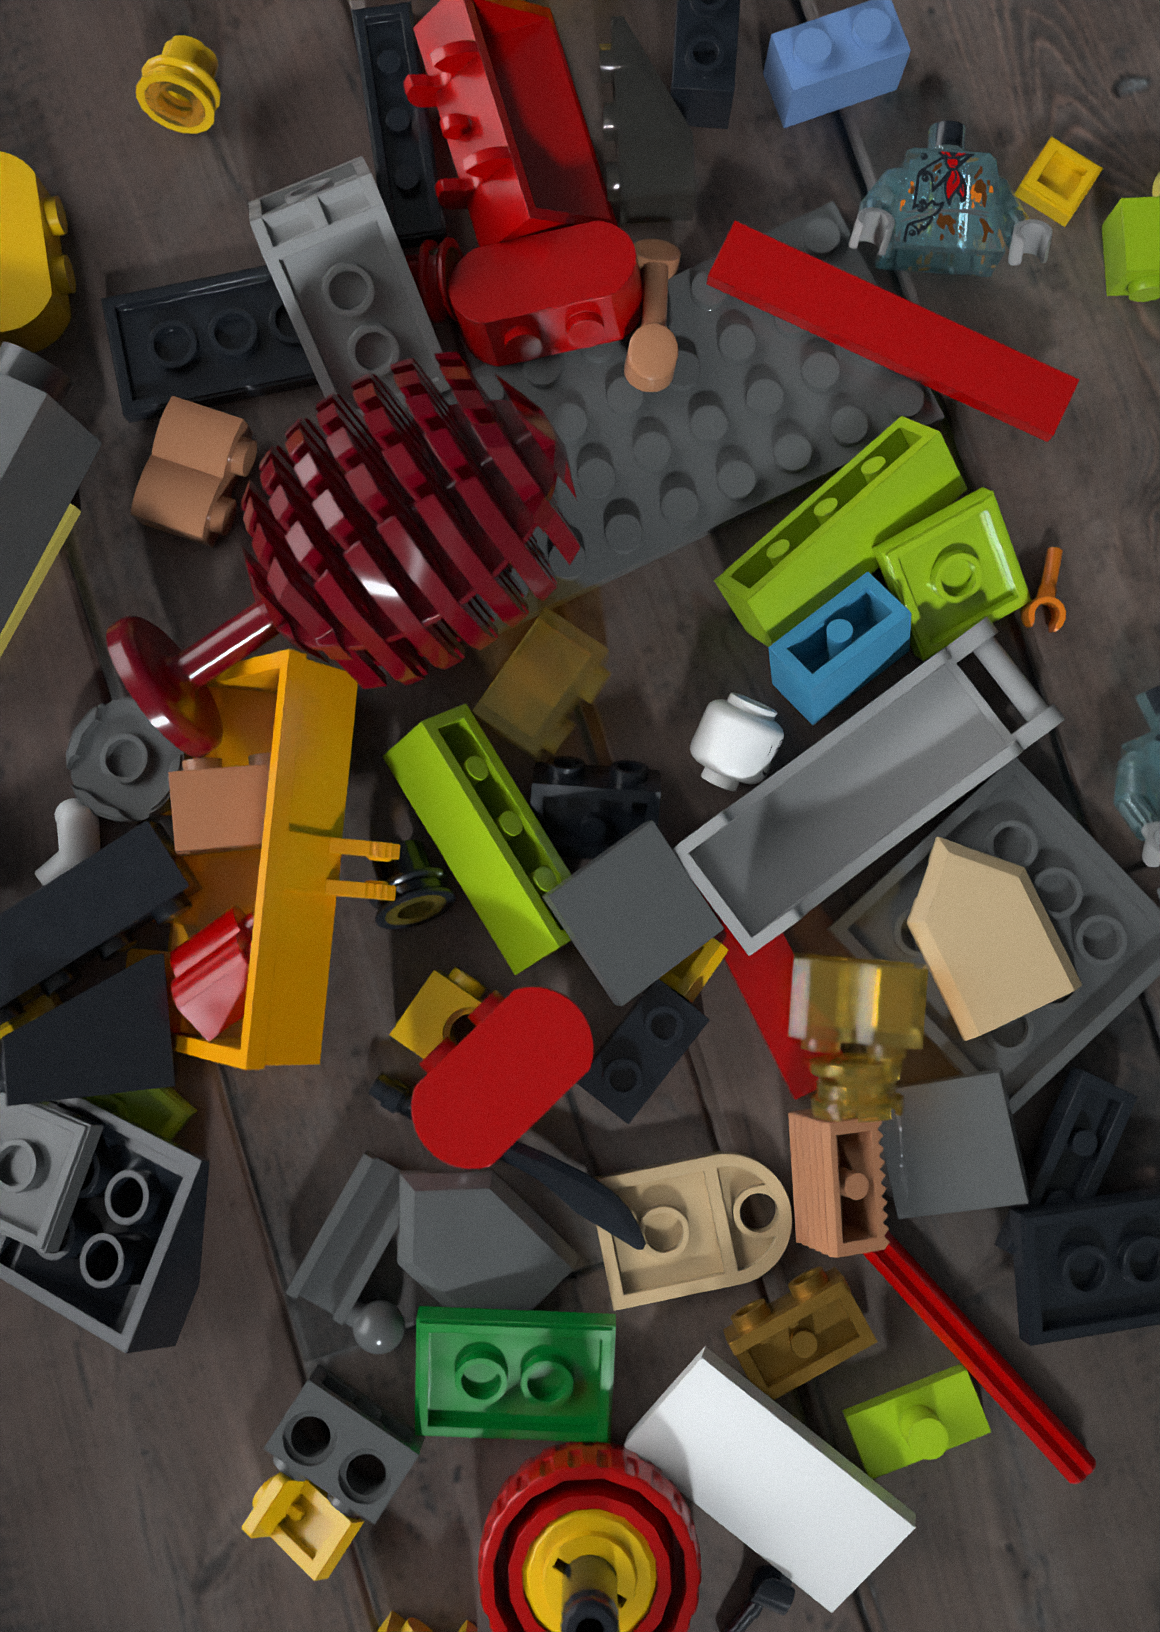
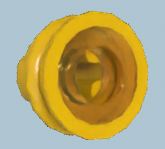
(180, 86)

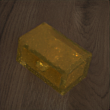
(543, 686)

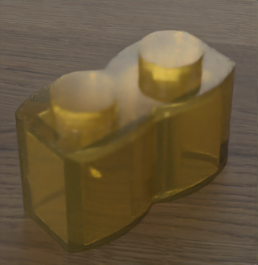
(858, 1003)

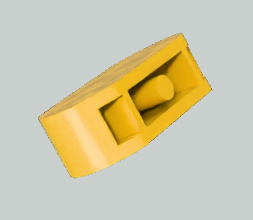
(32, 267)

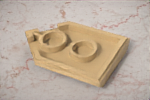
(987, 939)

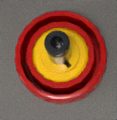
(589, 1546)

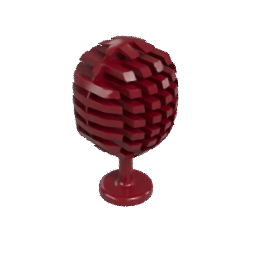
(375, 543)

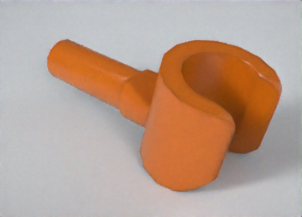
(1047, 594)

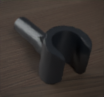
(767, 1590)

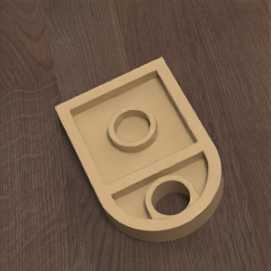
(692, 1228)

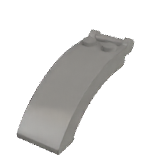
(861, 790)

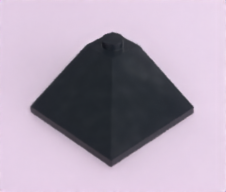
(130, 1242)

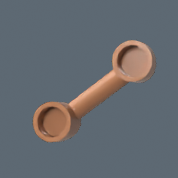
(653, 346)

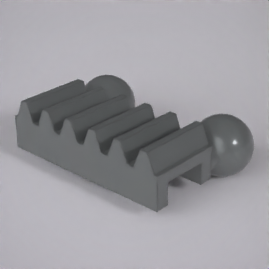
(350, 1250)

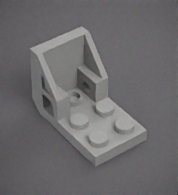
(344, 279)

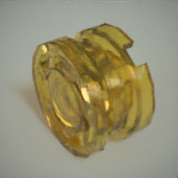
(856, 1087)

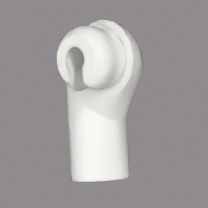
(77, 839)

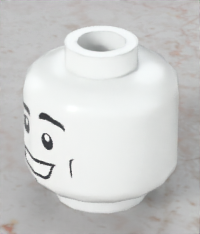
(736, 741)

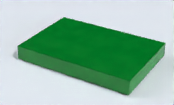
(514, 1374)

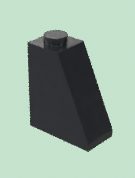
(94, 1043)

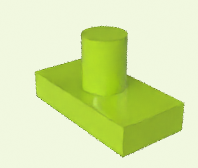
(916, 1421)

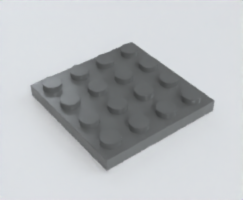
(1091, 901)

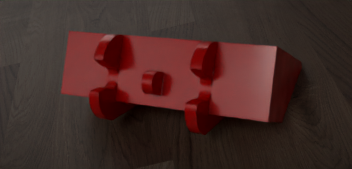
(507, 119)

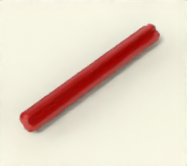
(983, 1361)

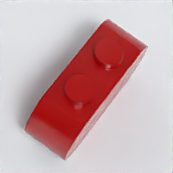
(547, 293)
(500, 1075)

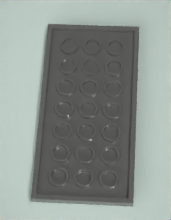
(738, 428)

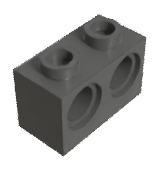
(355, 1428)

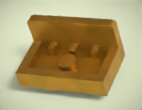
(799, 1332)

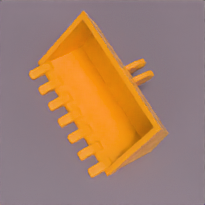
(292, 883)

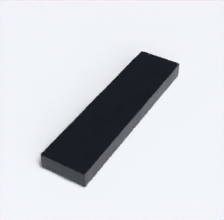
(397, 128)

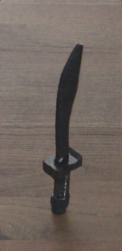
(571, 1185)

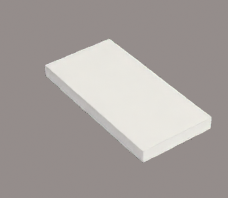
(770, 1480)

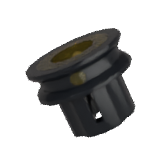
(419, 889)

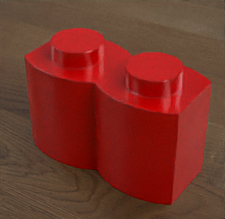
(214, 973)

